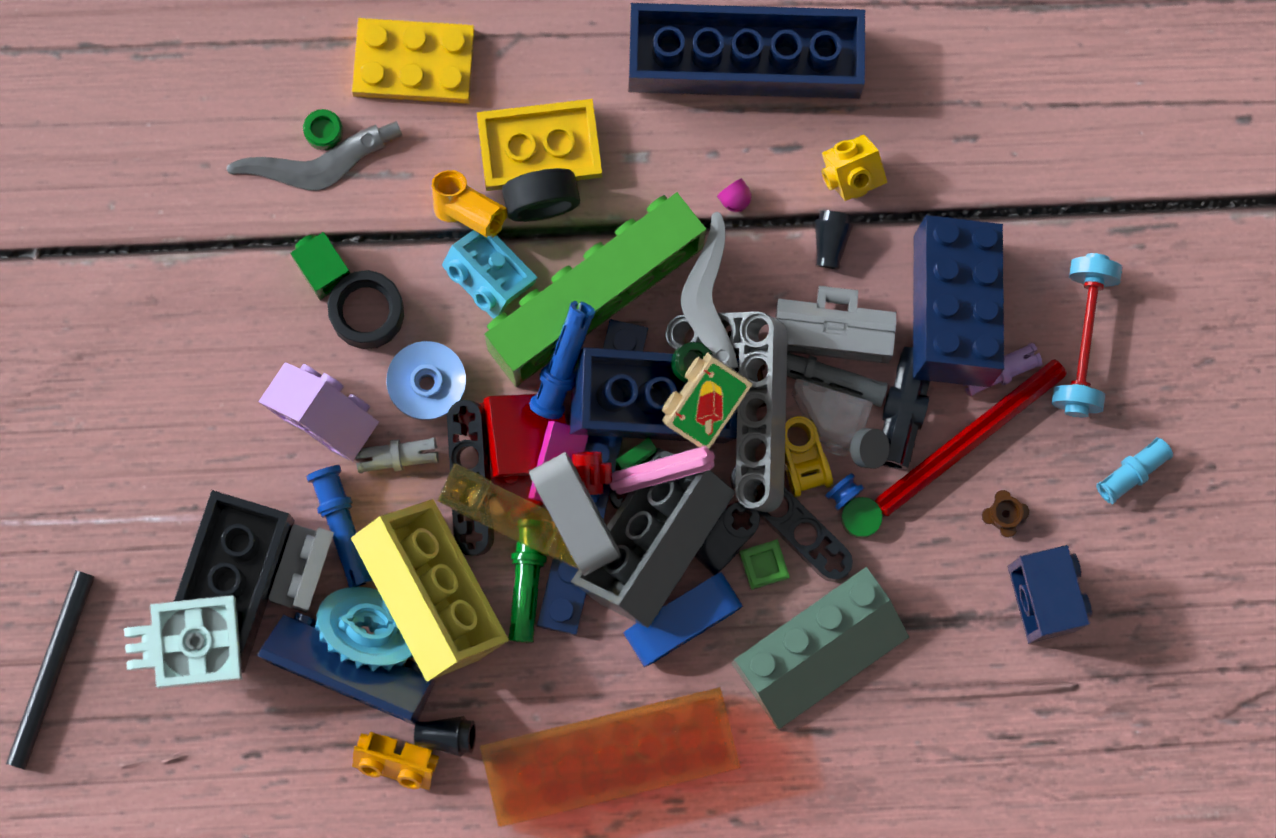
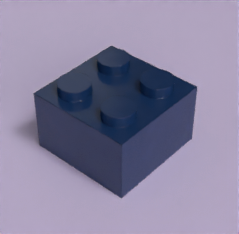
(1049, 593)

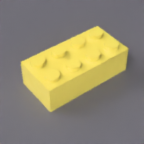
(429, 589)

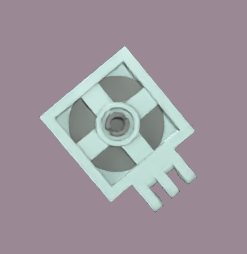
(189, 642)

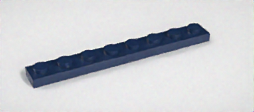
(562, 599)

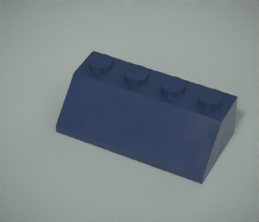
(297, 649)

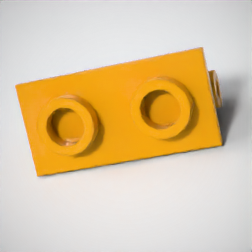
(376, 758)

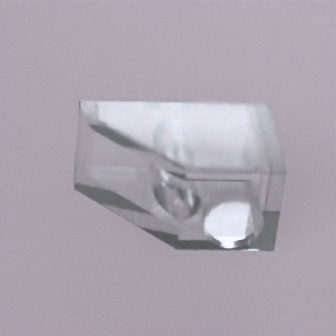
(833, 414)

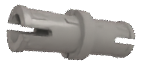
(397, 455)

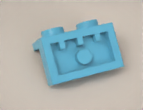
(488, 271)

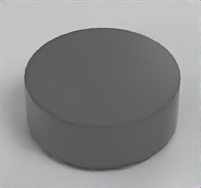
(869, 448)

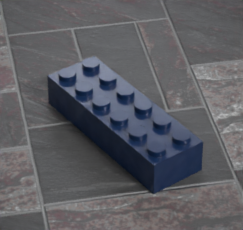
(747, 50)

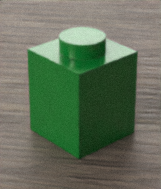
(319, 263)

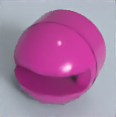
(735, 196)

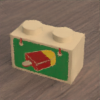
(705, 400)

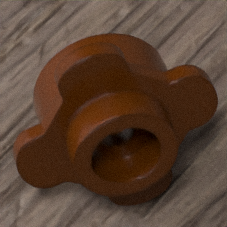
(1016, 510)

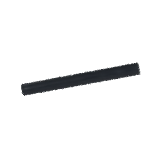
(50, 670)

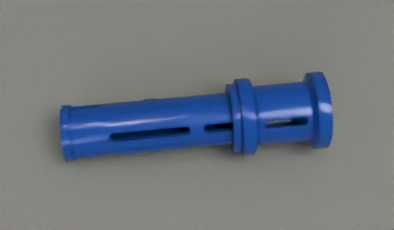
(558, 376)
(335, 507)

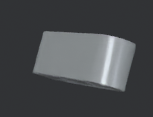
(575, 513)

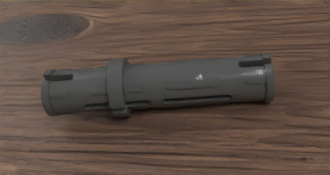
(835, 378)

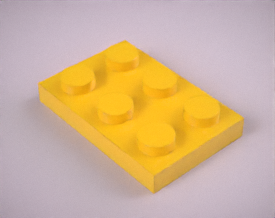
(413, 60)
(539, 139)

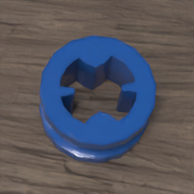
(844, 491)

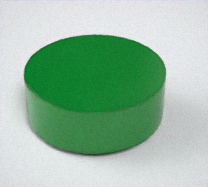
(323, 129)
(861, 517)

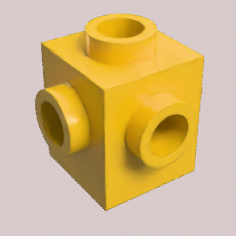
(853, 168)

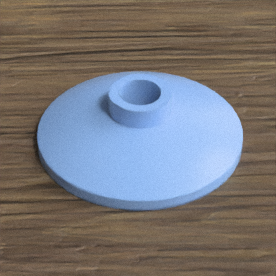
(422, 361)

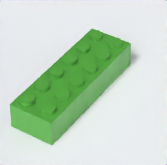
(605, 280)

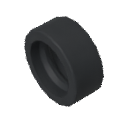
(541, 195)
(358, 280)

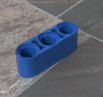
(684, 619)

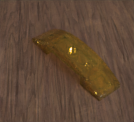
(504, 513)

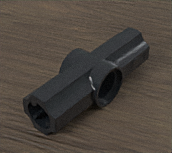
(904, 412)

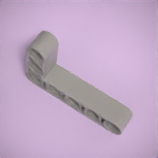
(770, 390)

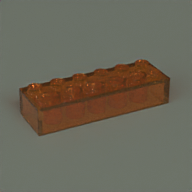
(609, 757)

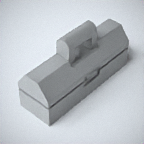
(835, 333)

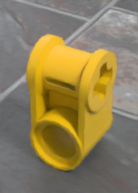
(806, 459)

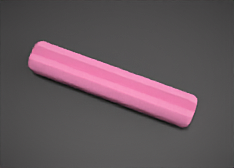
(662, 470)

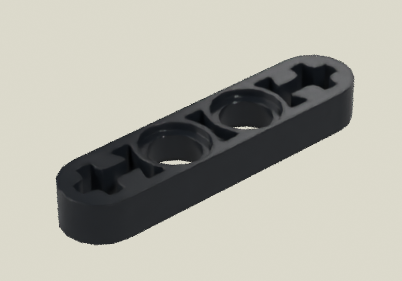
(478, 427)
(785, 528)

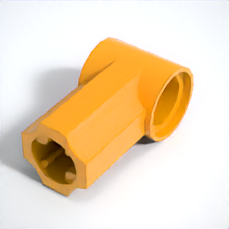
(458, 202)

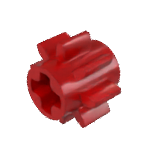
(592, 470)

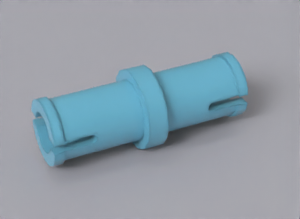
(1134, 470)

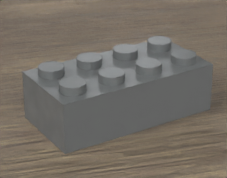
(657, 539)

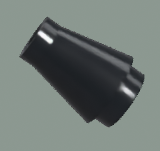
(831, 234)
(446, 735)

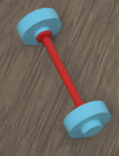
(1095, 273)

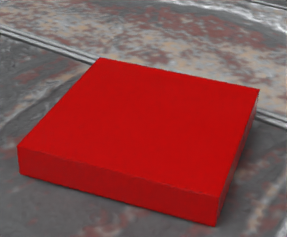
(514, 434)

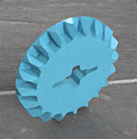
(340, 626)

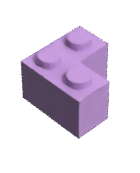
(320, 409)

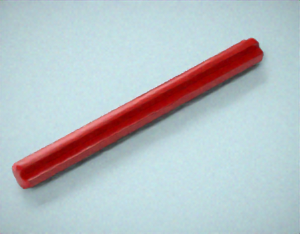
(970, 437)

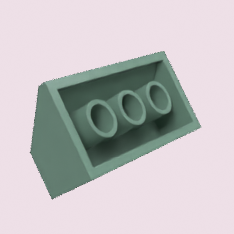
(821, 648)

